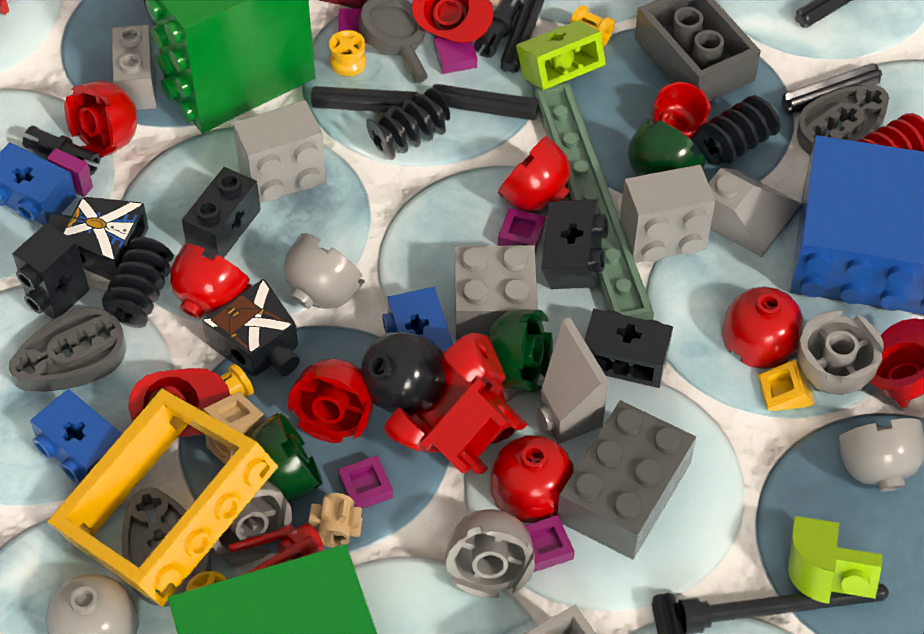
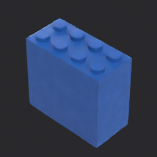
(862, 226)

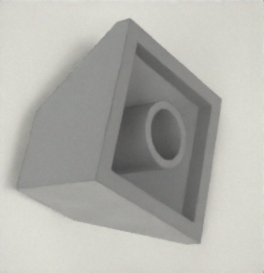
(749, 210)
(573, 388)

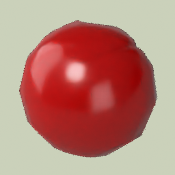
(681, 107)

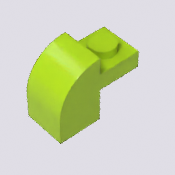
(822, 567)

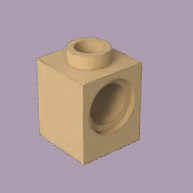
(238, 414)

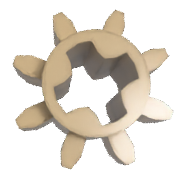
(336, 519)

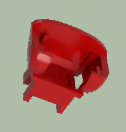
(466, 413)

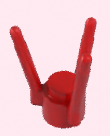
(293, 545)

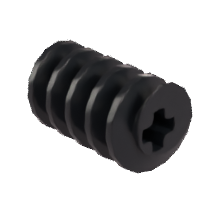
(408, 121)
(737, 130)
(138, 281)

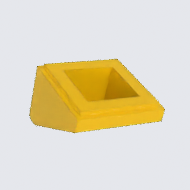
(786, 387)

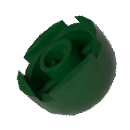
(660, 149)
(522, 347)
(295, 471)

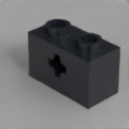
(222, 213)
(574, 244)
(50, 271)
(629, 346)

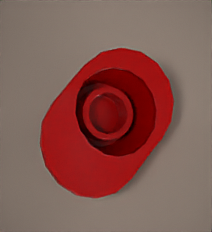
(454, 19)
(902, 362)
(192, 385)

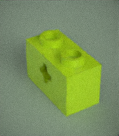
(561, 54)

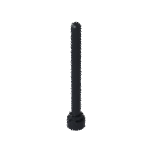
(700, 615)

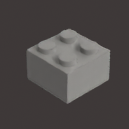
(281, 150)
(667, 213)
(492, 283)

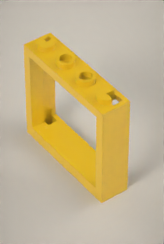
(129, 462)

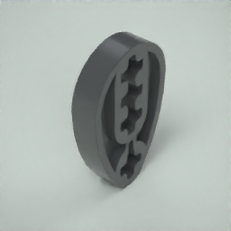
(847, 106)
(67, 331)
(140, 535)

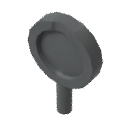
(394, 31)

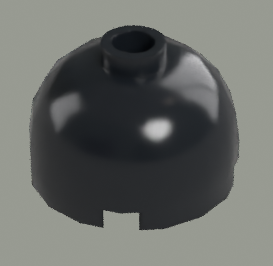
(403, 372)

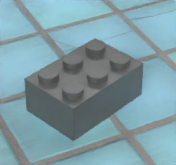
(697, 45)
(626, 479)

